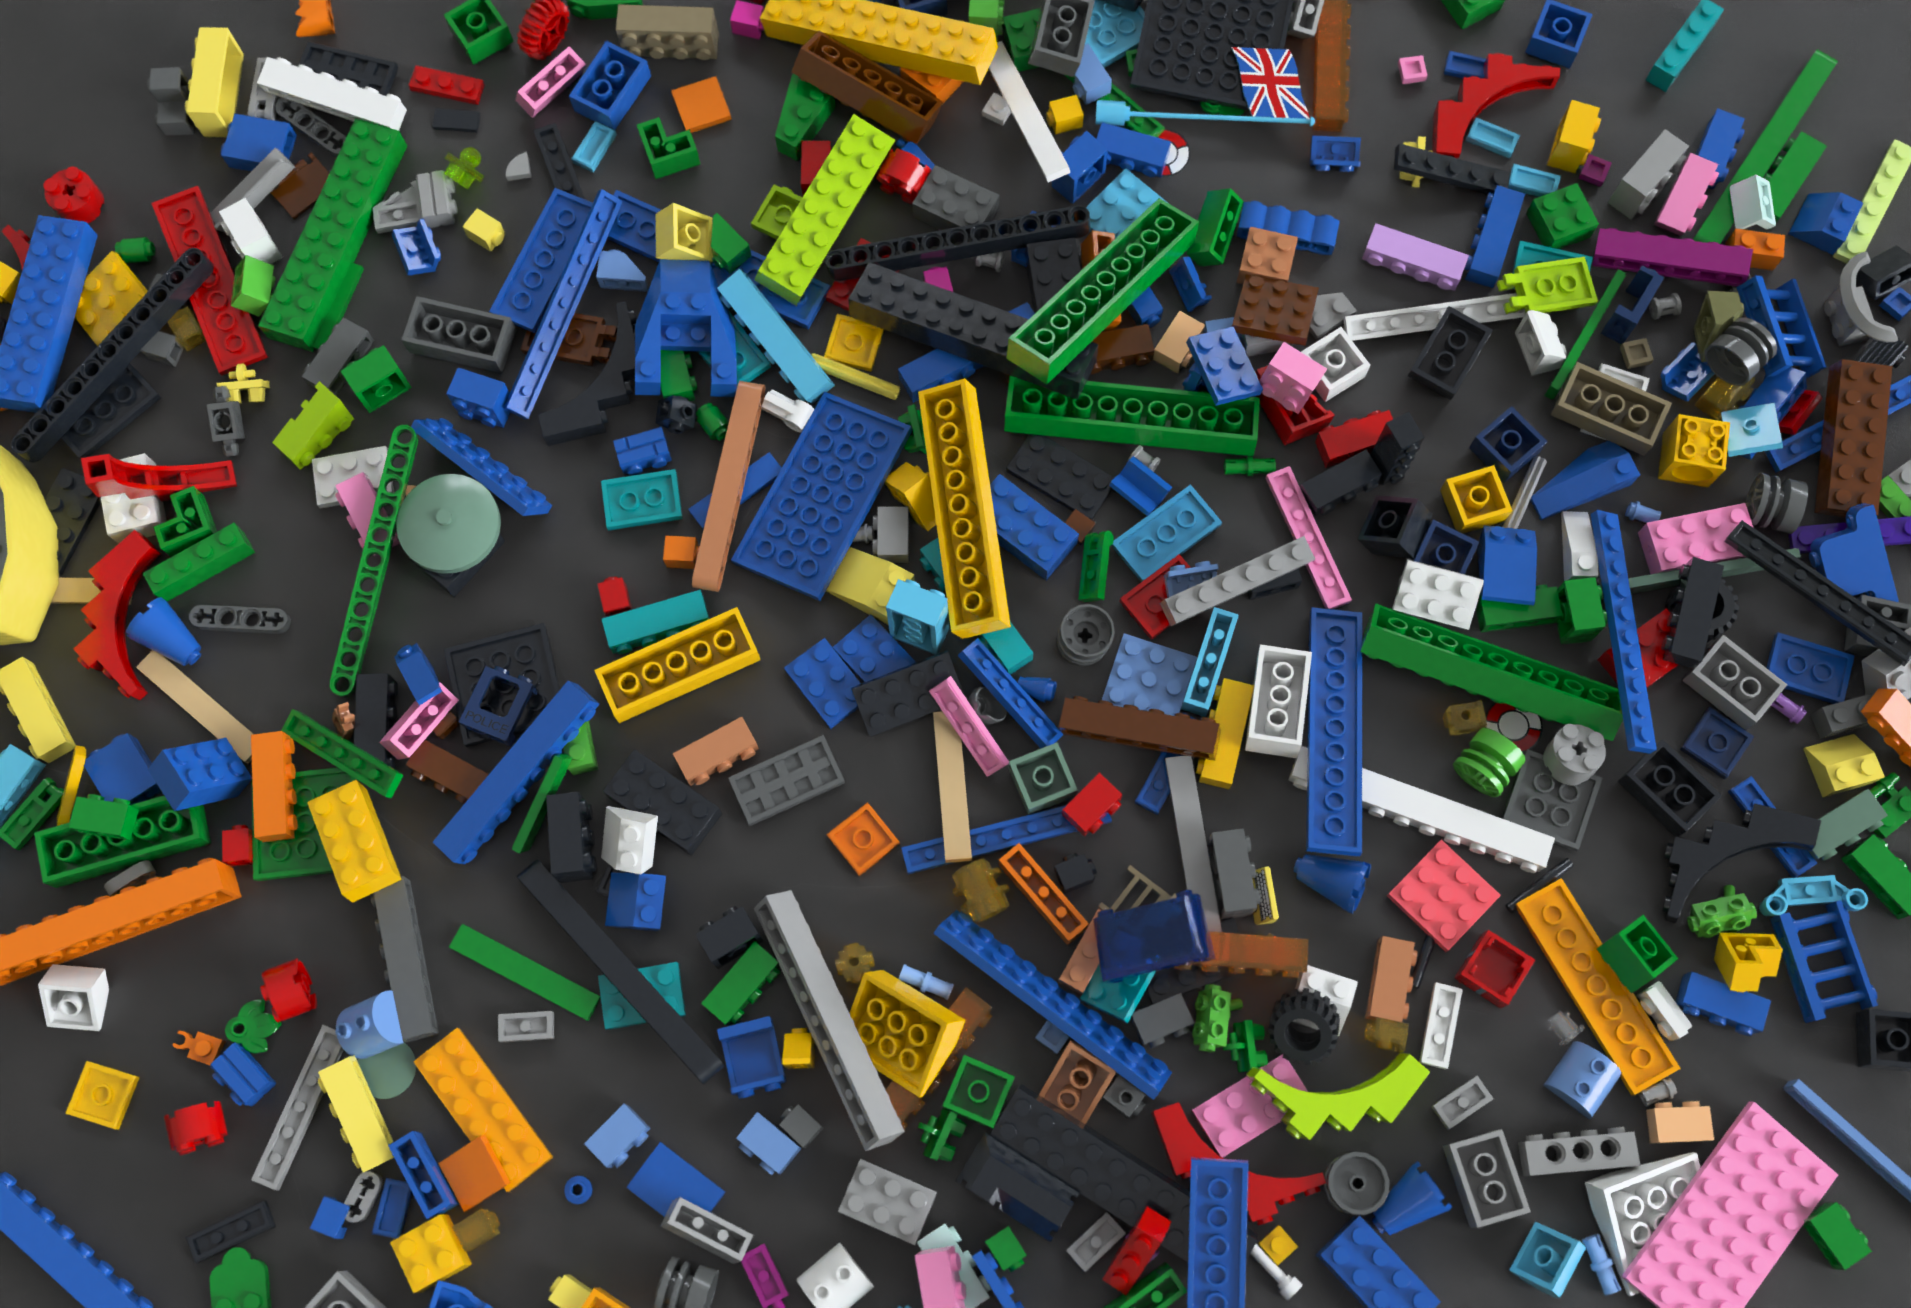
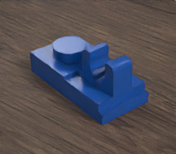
(1188, 284)

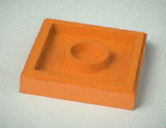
(701, 104)
(863, 839)
(474, 1173)

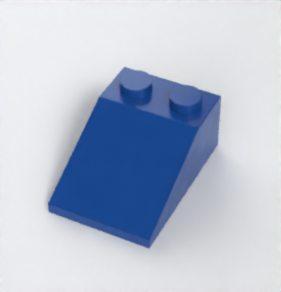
(1507, 564)

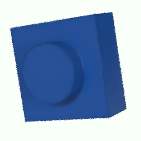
(1897, 303)

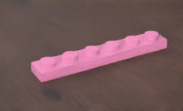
(1302, 523)

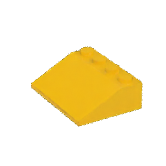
(904, 1030)

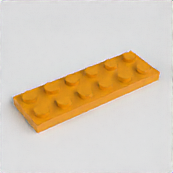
(482, 1105)

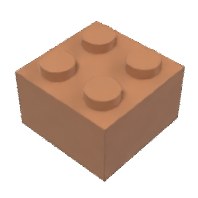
(1267, 255)

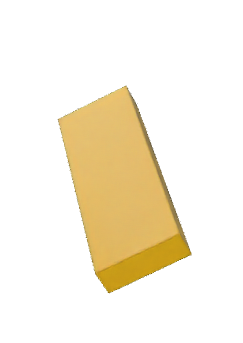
(71, 785)

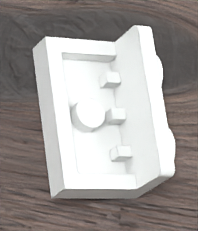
(1664, 1011)

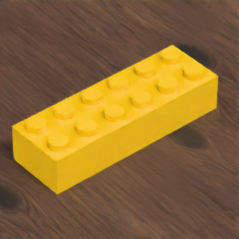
(677, 665)

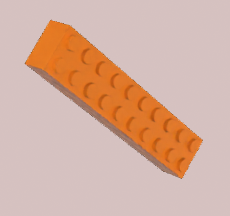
(116, 918)

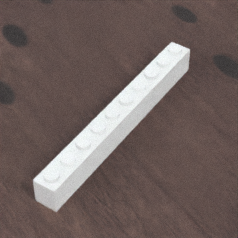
(1445, 818)

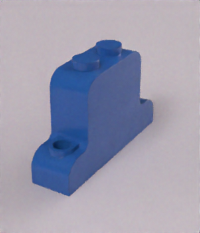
(1856, 556)

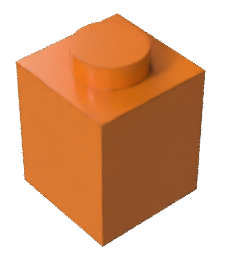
(680, 552)

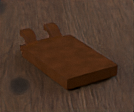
(582, 340)

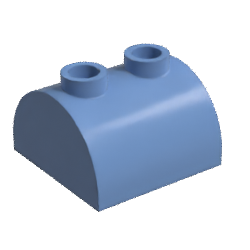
(369, 1026)
(1583, 1078)

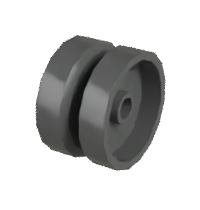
(1372, 1182)

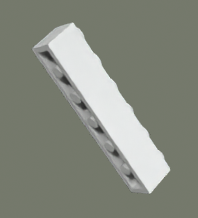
(330, 95)

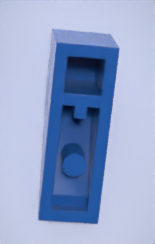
(418, 673)

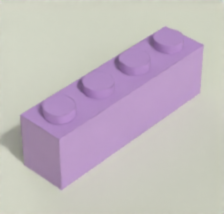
(1415, 257)

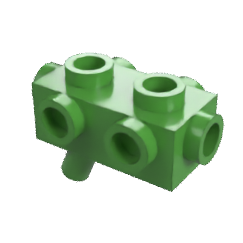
(1722, 914)
(1212, 1017)

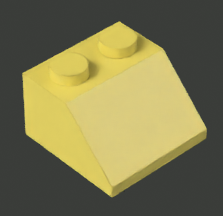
(683, 234)
(1843, 765)

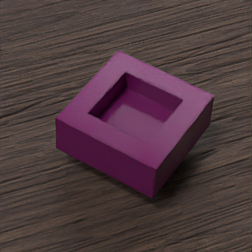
(1595, 170)

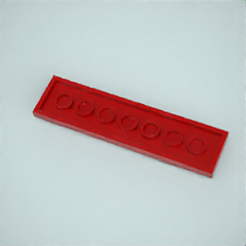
(227, 330)

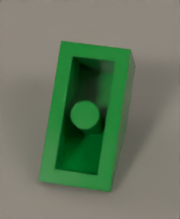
(727, 246)

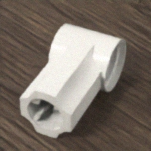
(793, 413)

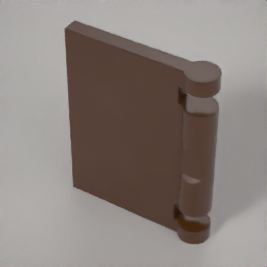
(301, 186)

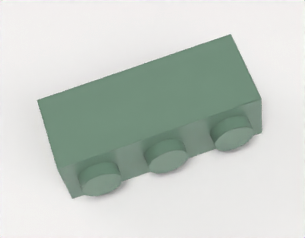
(1846, 822)

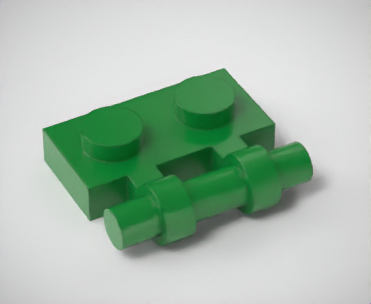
(1896, 806)

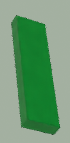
(340, 303)
(539, 806)

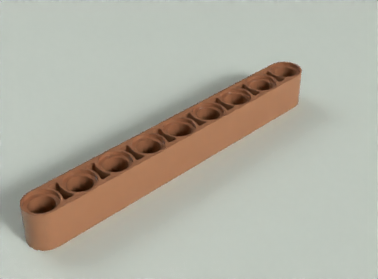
(728, 486)

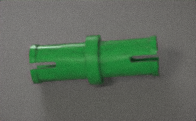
(1249, 466)

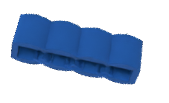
(1313, 232)

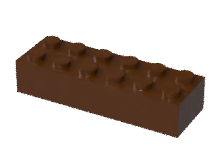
(867, 87)
(1853, 436)

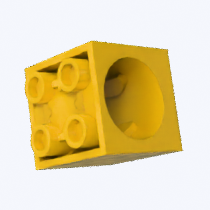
(1694, 450)

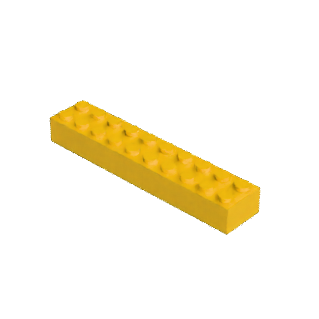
(888, 35)
(964, 509)

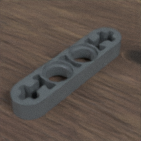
(312, 129)
(239, 622)

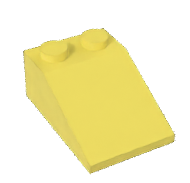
(867, 582)

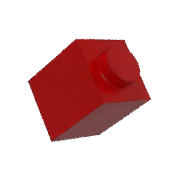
(614, 596)
(237, 846)

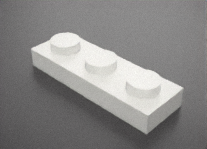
(1440, 1026)

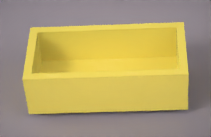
(214, 81)

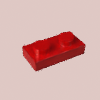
(1800, 412)

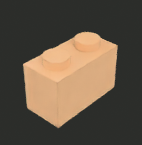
(1172, 348)
(1679, 1124)

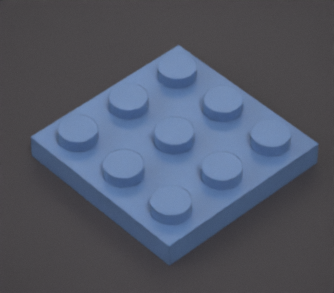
(1149, 676)

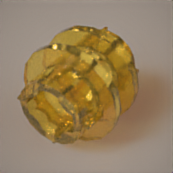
(980, 890)

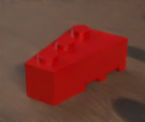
(1291, 425)

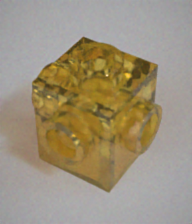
(854, 973)

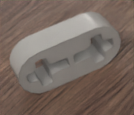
(133, 876)
(368, 1199)

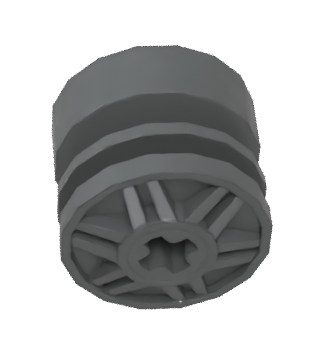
(1741, 351)
(1777, 502)
(1097, 628)
(683, 1289)

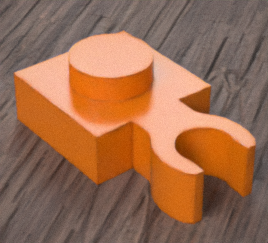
(202, 1048)

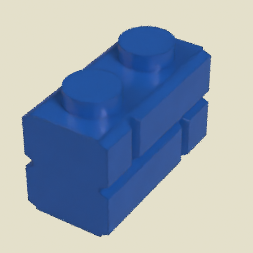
(642, 451)
(242, 1075)

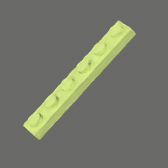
(1876, 200)

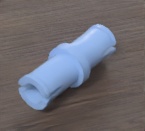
(926, 982)
(1601, 1264)

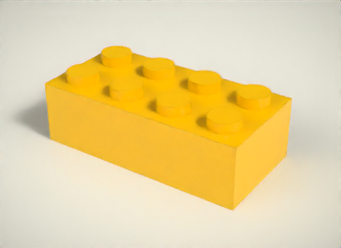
(354, 841)

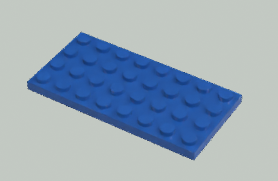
(822, 495)

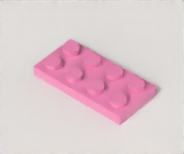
(1242, 1112)

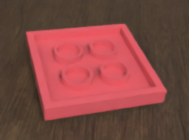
(1443, 895)

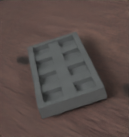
(786, 780)

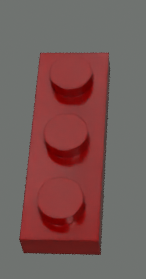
(446, 85)

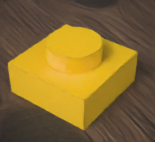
(1277, 1245)

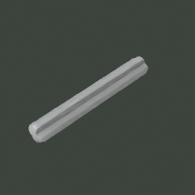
(1525, 492)

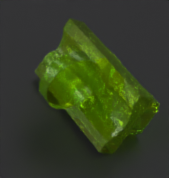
(463, 170)

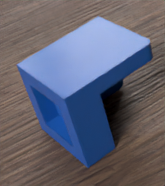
(331, 1218)

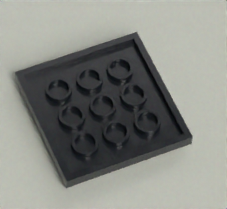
(521, 653)

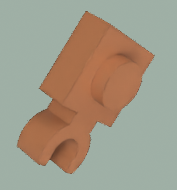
(344, 721)

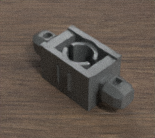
(229, 446)

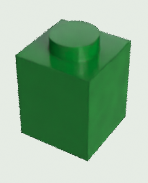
(1006, 1250)

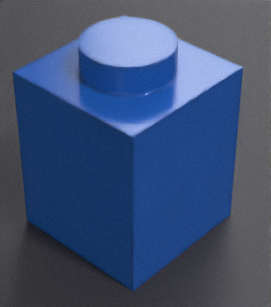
(1146, 309)

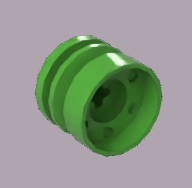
(1489, 762)

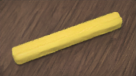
(857, 377)

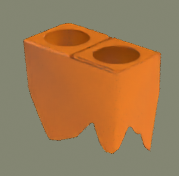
(315, 19)

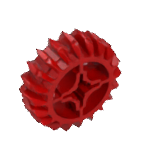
(543, 28)

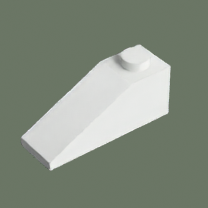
(1578, 546)

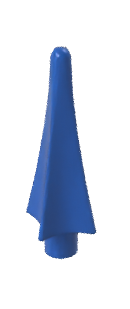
(916, 151)

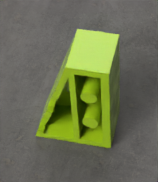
(313, 428)

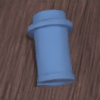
(1641, 513)

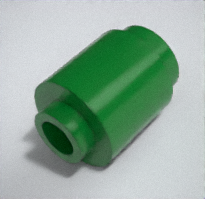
(135, 249)
(712, 421)

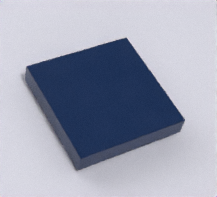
(1717, 743)

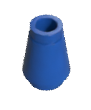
(1039, 688)

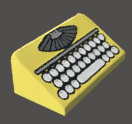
(1267, 909)

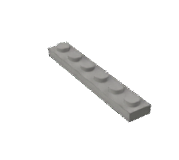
(297, 1112)

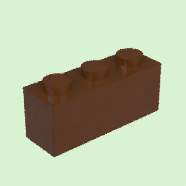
(445, 771)

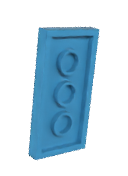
(1166, 533)

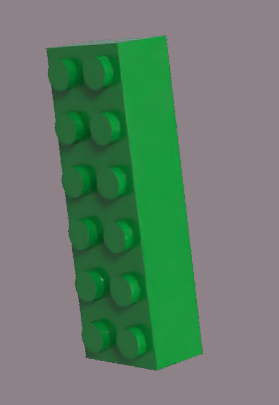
(158, 833)

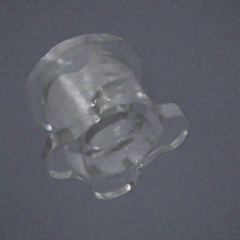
(1564, 1027)

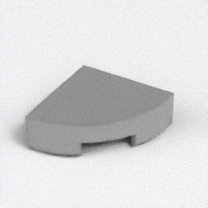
(519, 168)

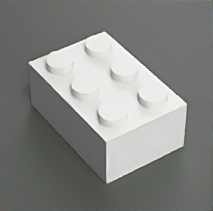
(138, 514)

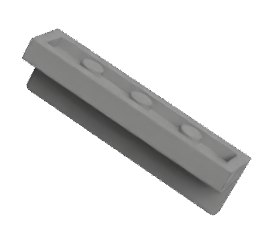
(256, 184)

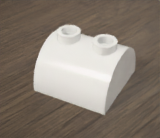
(835, 1280)

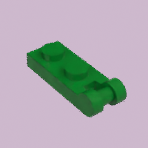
(1095, 566)
(31, 814)

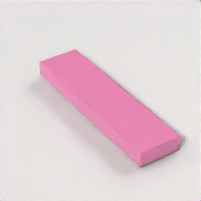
(969, 726)

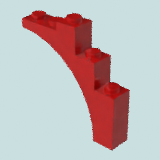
(1475, 94)
(112, 476)
(107, 612)
(1183, 1142)

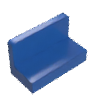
(1140, 486)

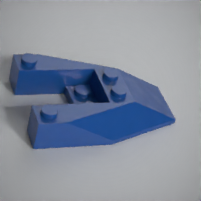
(685, 315)

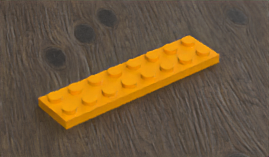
(1595, 988)

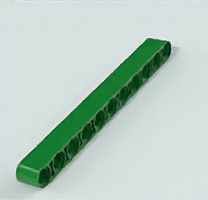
(1769, 142)
(370, 548)

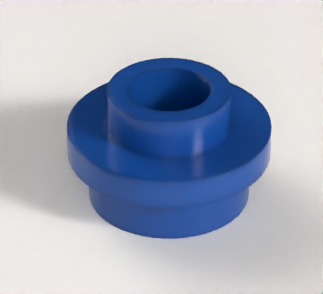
(586, 1192)

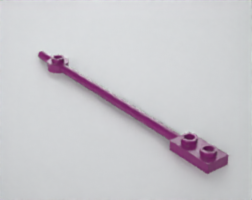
(765, 1277)

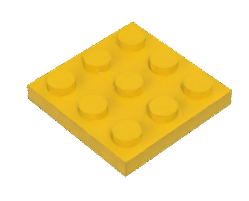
(108, 297)

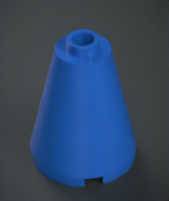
(164, 633)
(1334, 878)
(1410, 1202)

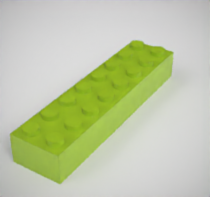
(824, 210)

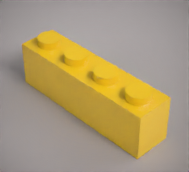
(1231, 713)

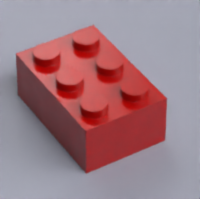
(1650, 641)

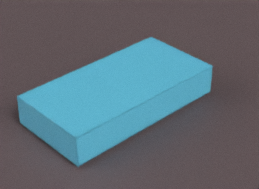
(1492, 137)
(594, 146)
(1532, 181)

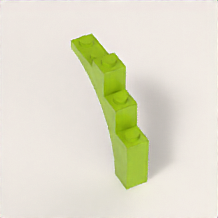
(1381, 1095)

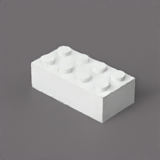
(1278, 701)

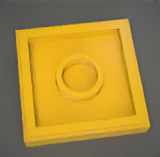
(853, 343)
(102, 1095)

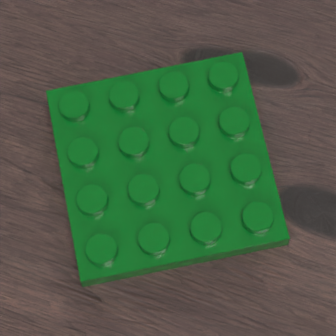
(305, 852)

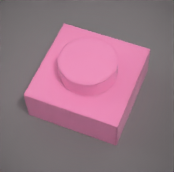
(1412, 69)

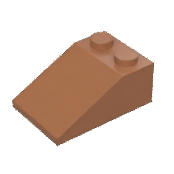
(1077, 1082)

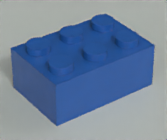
(610, 85)
(199, 773)

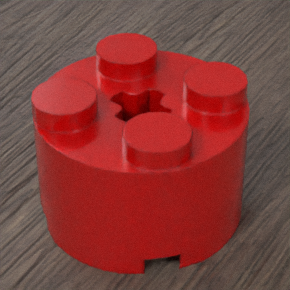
(902, 175)
(73, 195)
(288, 990)
(195, 1127)

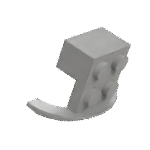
(1850, 310)

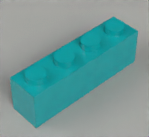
(1684, 44)
(654, 622)

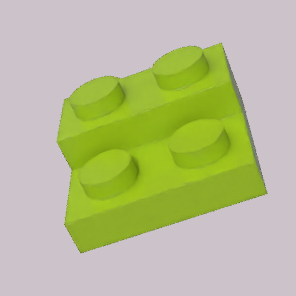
(775, 211)

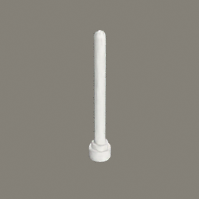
(1287, 1285)

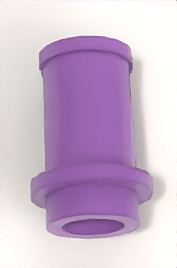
(1789, 708)

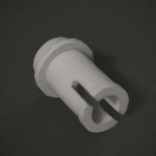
(865, 534)
(1658, 1091)

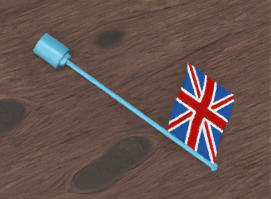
(1268, 86)

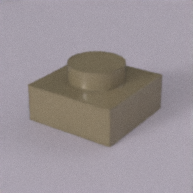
(1636, 353)

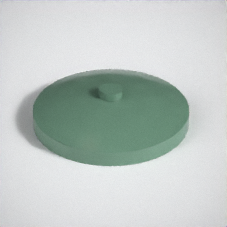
(448, 523)

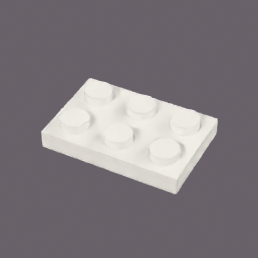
(337, 468)
(1438, 594)

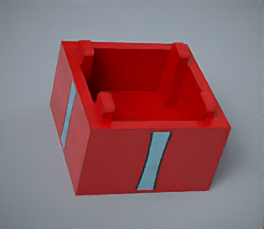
(1494, 969)

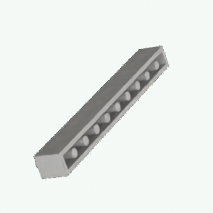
(828, 1020)

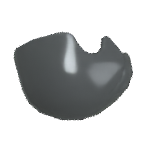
(986, 706)

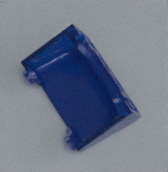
(1152, 937)

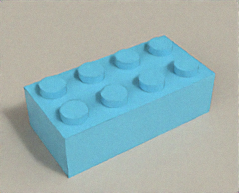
(918, 616)

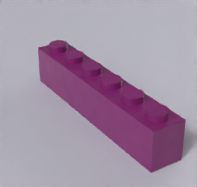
(1673, 257)

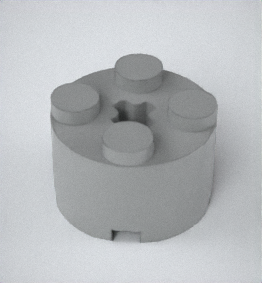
(1574, 754)

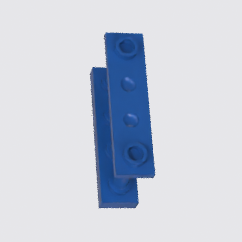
(1796, 319)
(1805, 980)

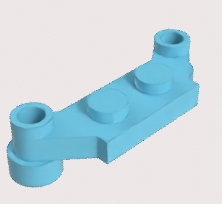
(1811, 892)

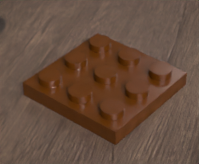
(1275, 309)

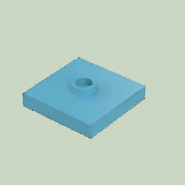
(1752, 429)

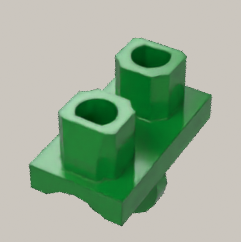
(914, 419)
(1243, 1045)
(937, 1132)

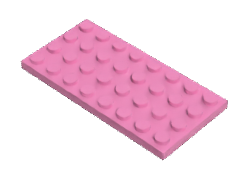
(1732, 1218)

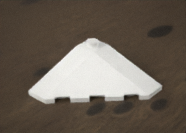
(1635, 1201)

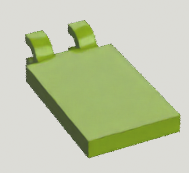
(1549, 286)

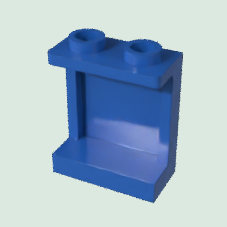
(752, 1057)

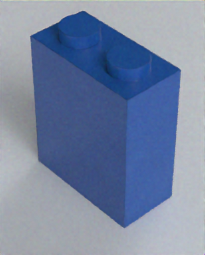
(253, 139)
(122, 771)

